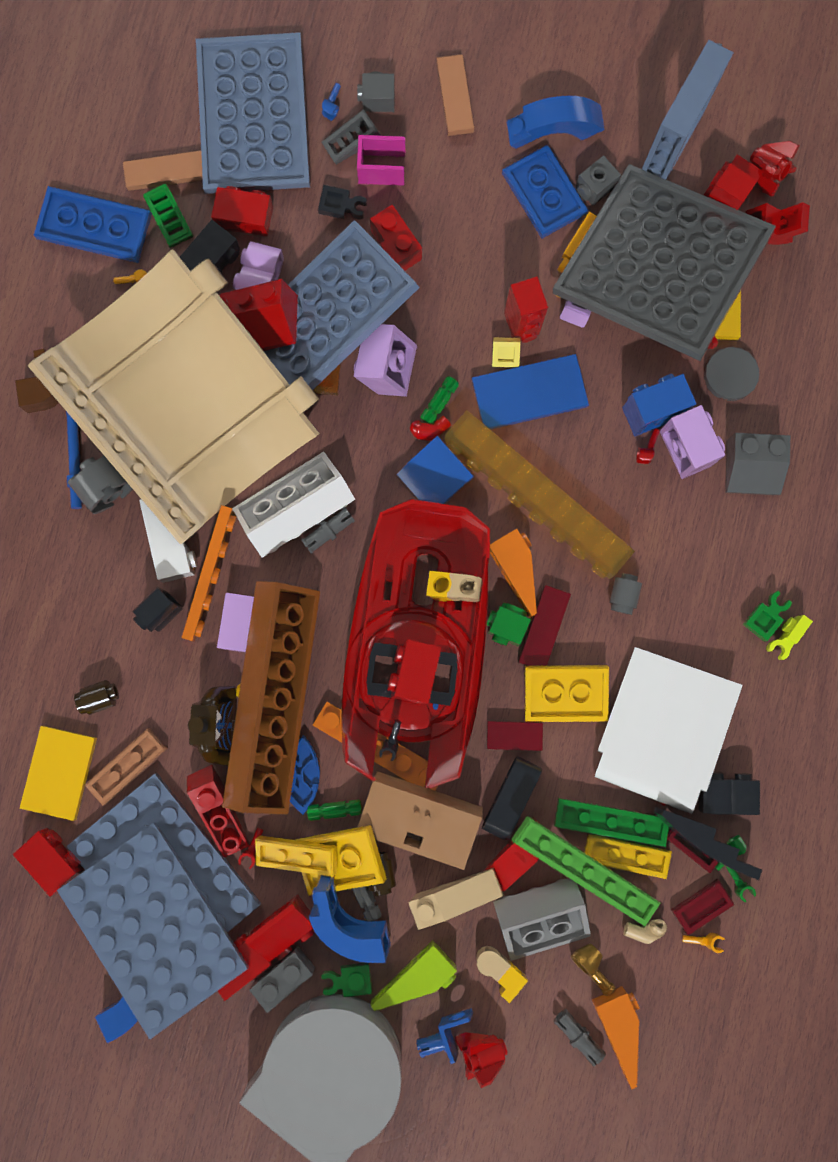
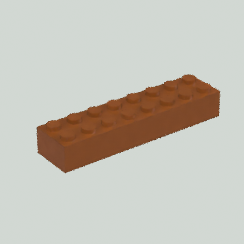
(271, 699)

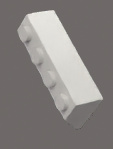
(293, 504)

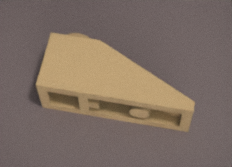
(454, 898)

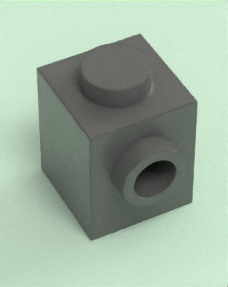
(377, 92)
(597, 181)

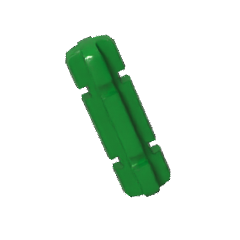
(439, 400)
(334, 810)

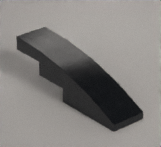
(702, 839)

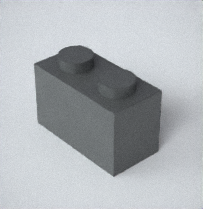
(282, 979)

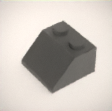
(757, 463)

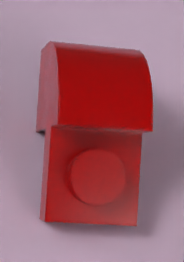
(788, 221)

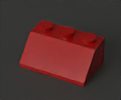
(266, 312)

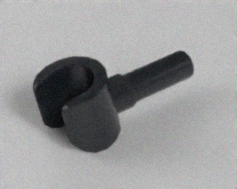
(390, 744)

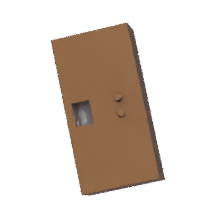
(421, 820)

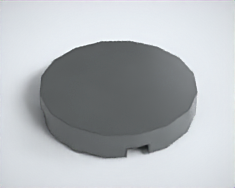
(731, 374)

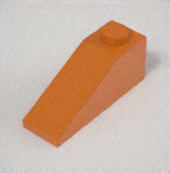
(515, 562)
(622, 1029)

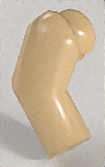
(646, 934)

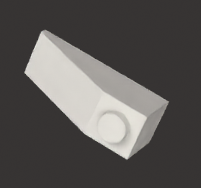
(169, 557)

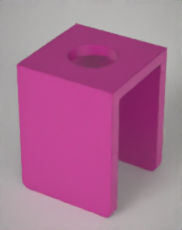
(380, 146)

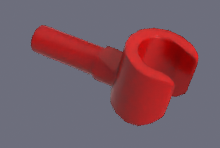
(645, 455)
(251, 851)

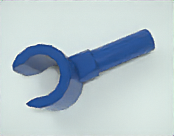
(331, 110)

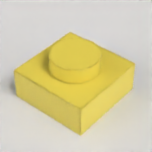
(506, 352)

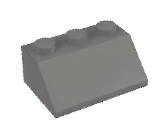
(542, 918)

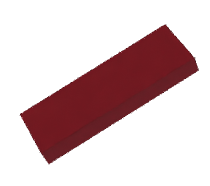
(544, 627)

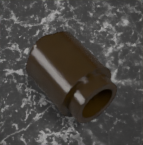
(96, 697)
(385, 888)

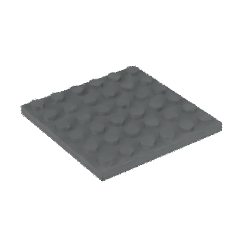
(664, 261)

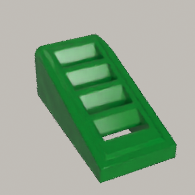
(159, 200)

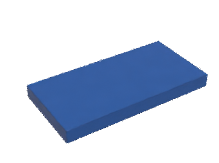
(92, 224)
(530, 392)

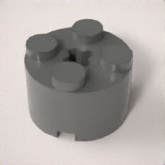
(99, 484)

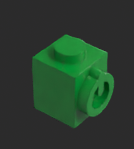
(508, 624)

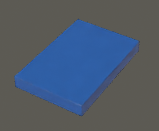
(544, 191)

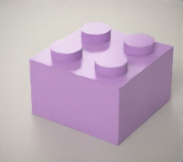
(386, 361)
(692, 441)

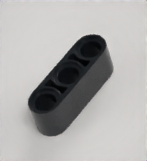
(512, 798)

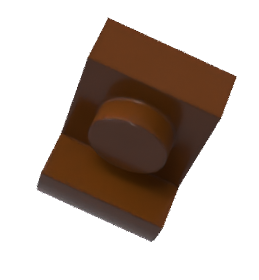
(33, 394)

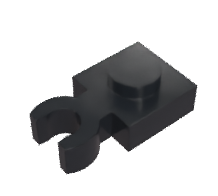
(336, 202)

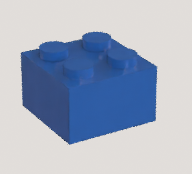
(656, 405)

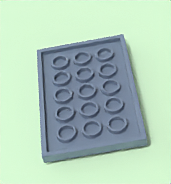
(252, 112)
(340, 304)
(157, 804)
(153, 930)

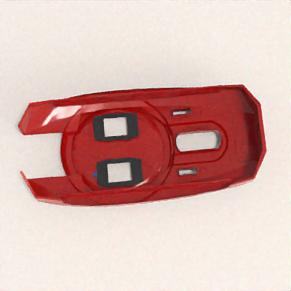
(382, 625)

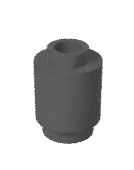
(625, 594)

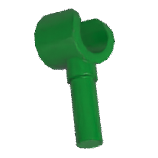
(737, 842)
(740, 885)

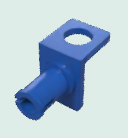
(444, 1039)

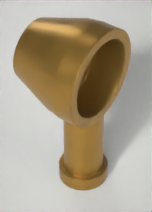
(588, 960)

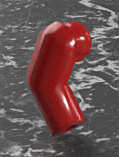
(429, 431)

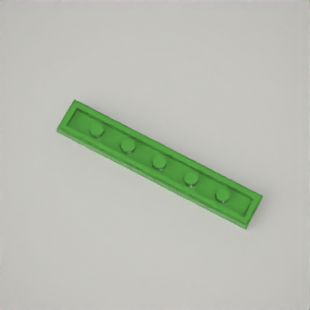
(585, 870)

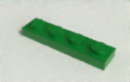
(610, 822)

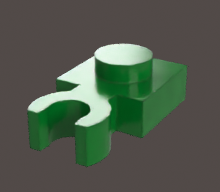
(765, 619)
(354, 980)

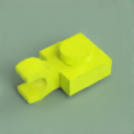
(793, 631)

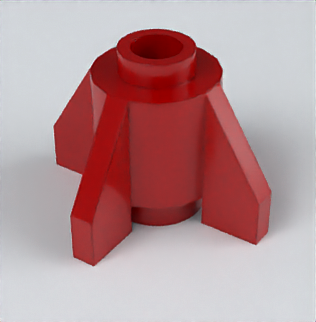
(774, 162)
(482, 1056)

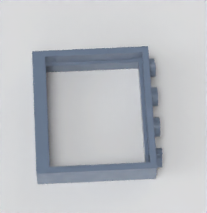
(687, 109)

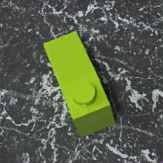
(418, 978)

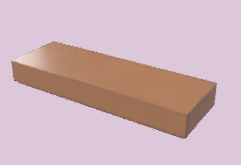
(455, 95)
(163, 170)
(126, 766)

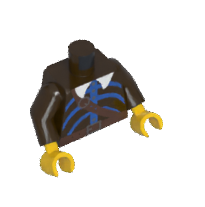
(213, 724)

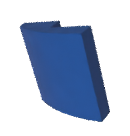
(435, 473)

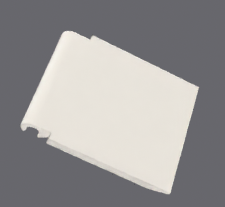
(666, 730)

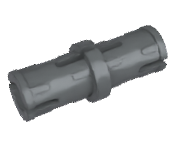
(328, 530)
(579, 1037)

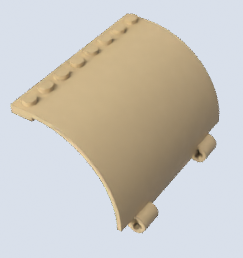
(178, 394)

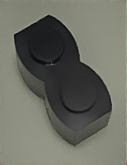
(156, 610)
(731, 795)

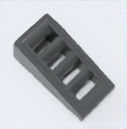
(345, 130)

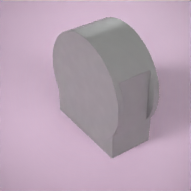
(328, 1077)

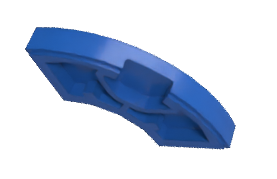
(306, 776)

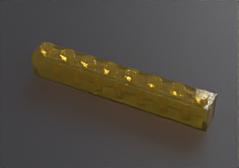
(538, 495)

